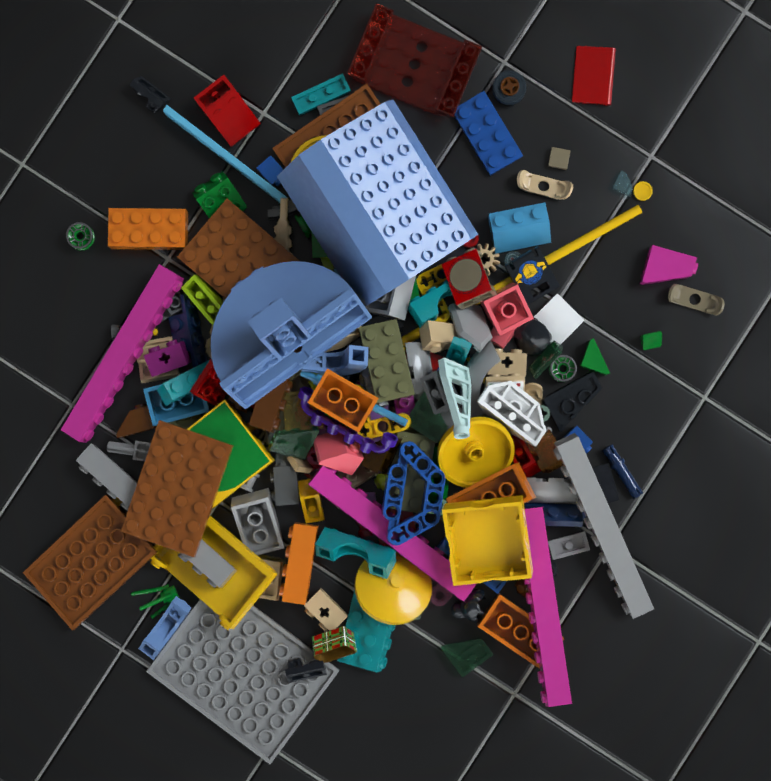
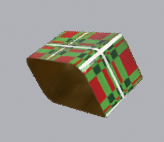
(334, 644)

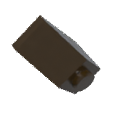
(380, 462)

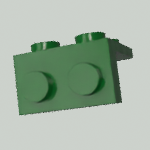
(215, 192)

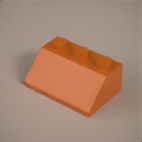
(343, 400)

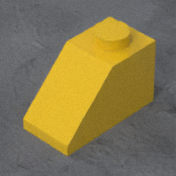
(310, 502)

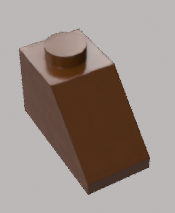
(136, 422)

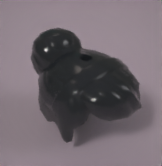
(470, 607)

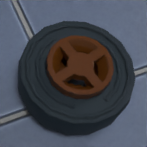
(508, 80)

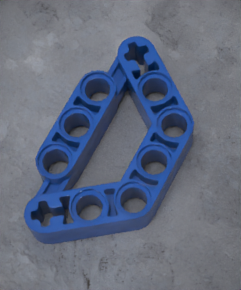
(419, 518)

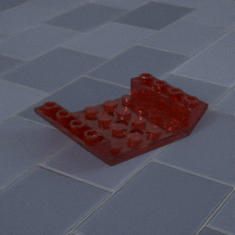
(389, 48)

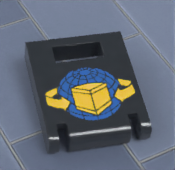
(531, 272)

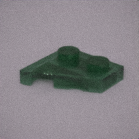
(426, 422)
(294, 442)
(467, 654)

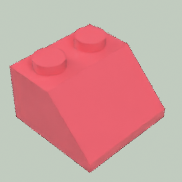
(507, 309)
(337, 454)

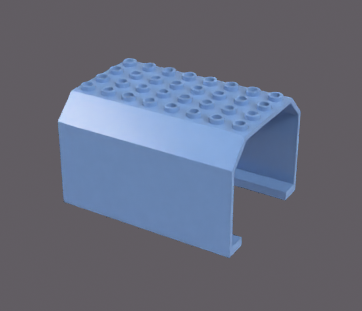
(376, 202)

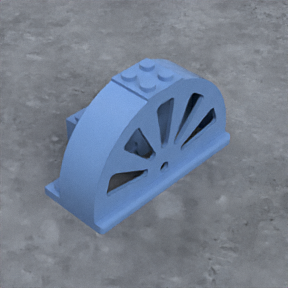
(271, 318)

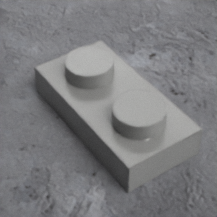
(568, 545)

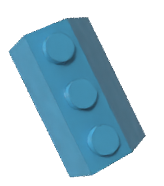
(520, 228)
(183, 408)

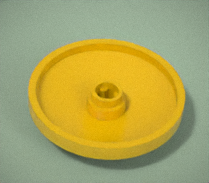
(479, 455)
(397, 598)

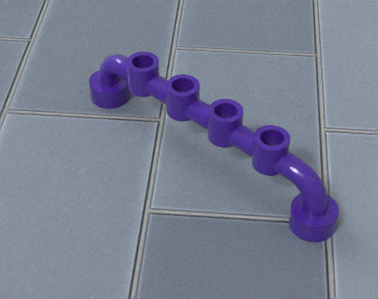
(334, 426)

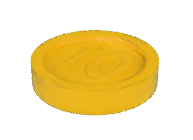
(642, 191)

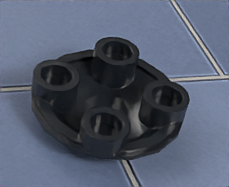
(532, 337)

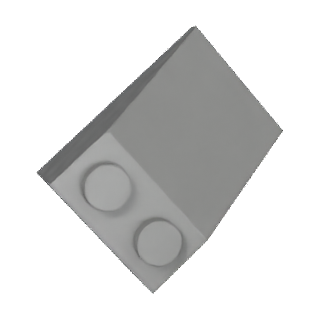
(257, 521)

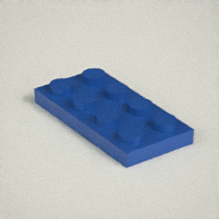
(487, 133)

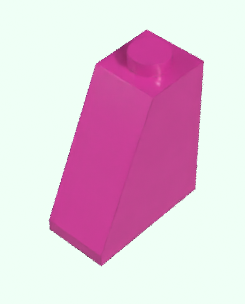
(667, 265)

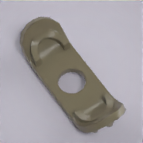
(708, 302)

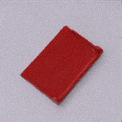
(593, 75)

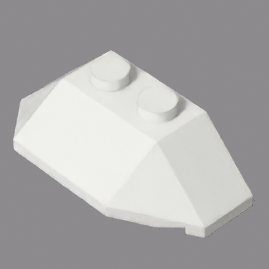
(514, 410)

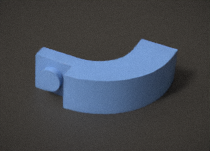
(347, 362)
(165, 628)

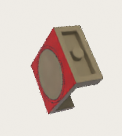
(468, 279)

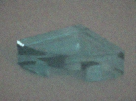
(623, 184)

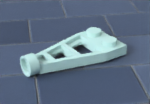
(455, 373)

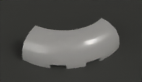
(419, 366)
(478, 368)
(553, 491)

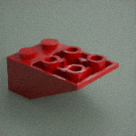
(227, 110)

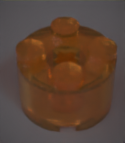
(544, 451)

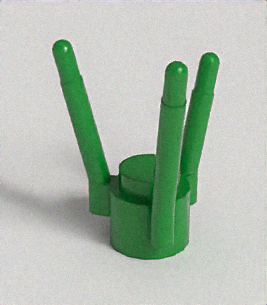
(167, 595)

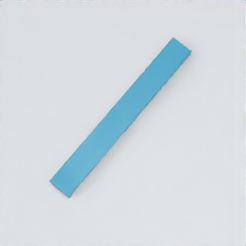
(222, 153)

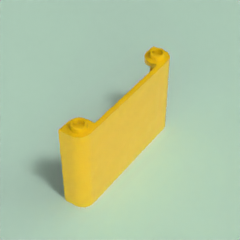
(239, 592)

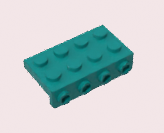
(371, 639)

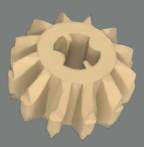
(485, 252)

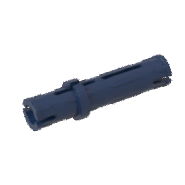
(618, 464)

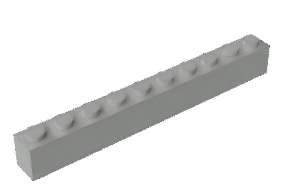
(122, 486)
(603, 525)

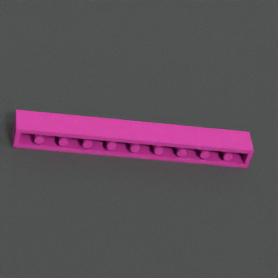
(122, 354)
(370, 517)
(545, 616)

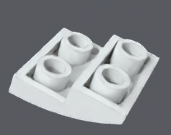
(559, 318)

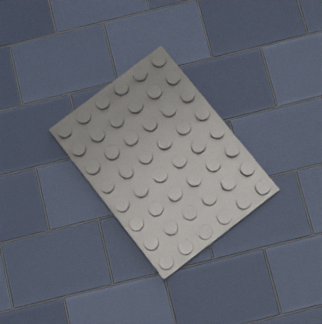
(241, 676)

